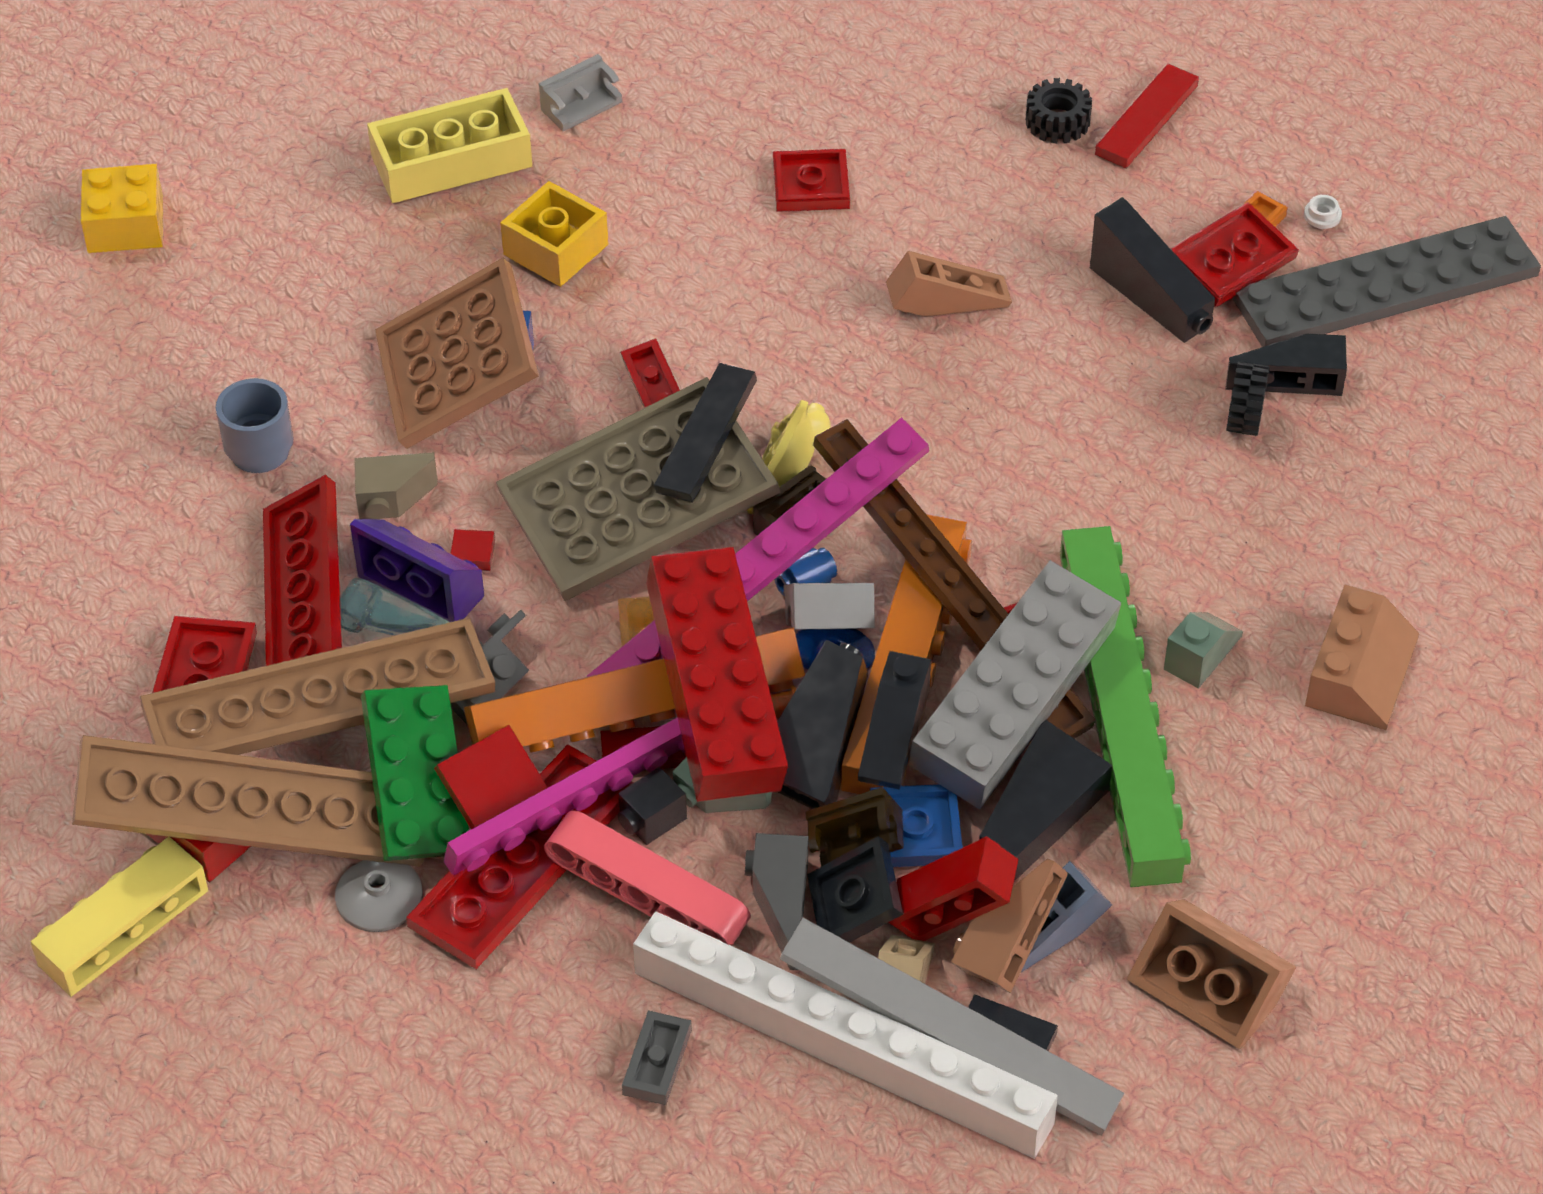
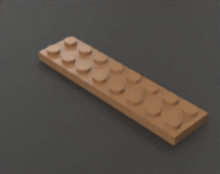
(315, 691)
(227, 799)

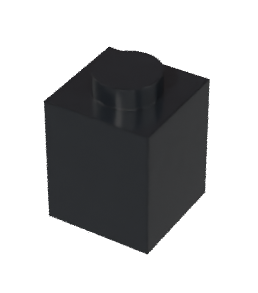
(652, 806)

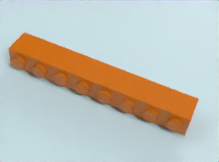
(910, 629)
(611, 698)

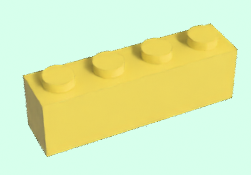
(119, 916)

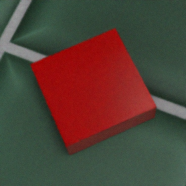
(474, 546)

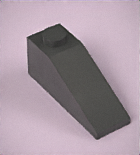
(779, 881)

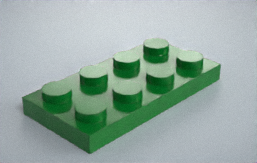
(406, 739)

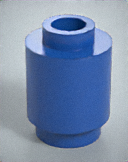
(812, 567)

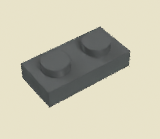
(656, 1057)

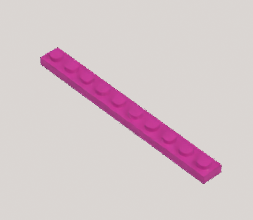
(802, 525)

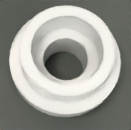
(1323, 212)

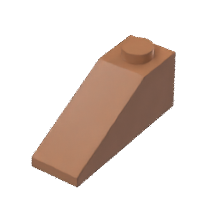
(943, 287)
(1002, 939)

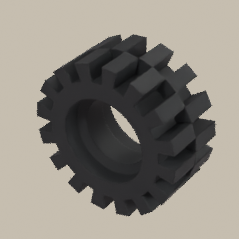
(1058, 124)
(1247, 398)

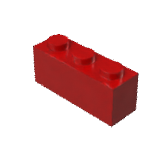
(955, 889)

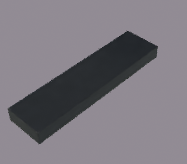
(705, 432)

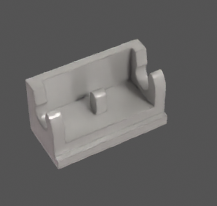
(579, 93)
(829, 605)

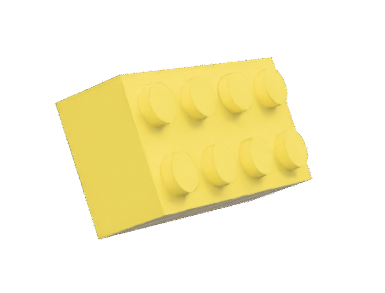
(450, 145)

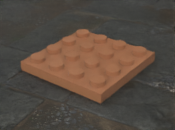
(456, 353)

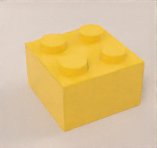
(122, 208)
(554, 233)

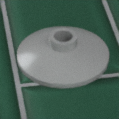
(379, 907)

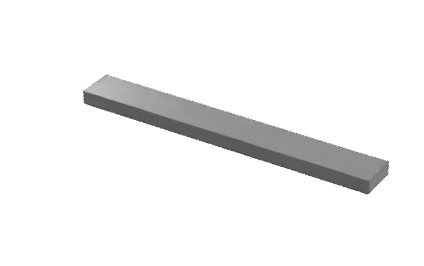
(946, 1020)

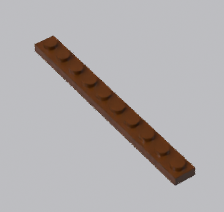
(939, 563)

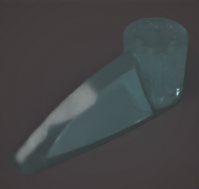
(382, 611)

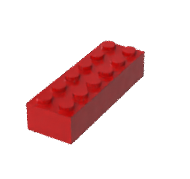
(716, 674)

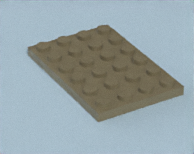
(596, 500)

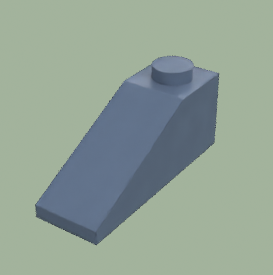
(1072, 913)

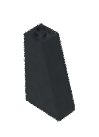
(1148, 271)
(820, 724)
(1047, 795)

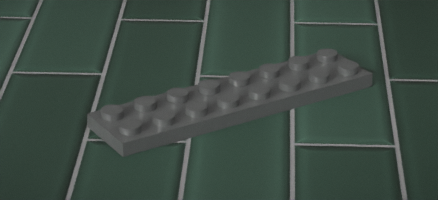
(1387, 281)

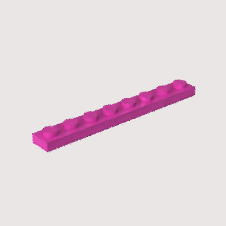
(571, 793)

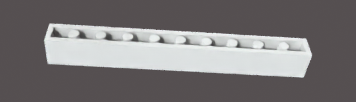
(846, 1034)

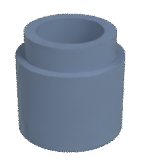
(255, 424)

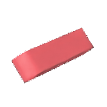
(644, 878)

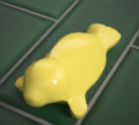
(792, 441)

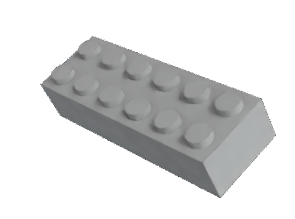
(1014, 684)

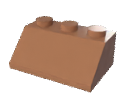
(1362, 659)
(1210, 972)

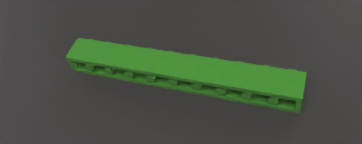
(1128, 722)

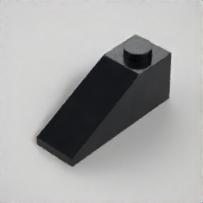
(1299, 364)
(895, 719)

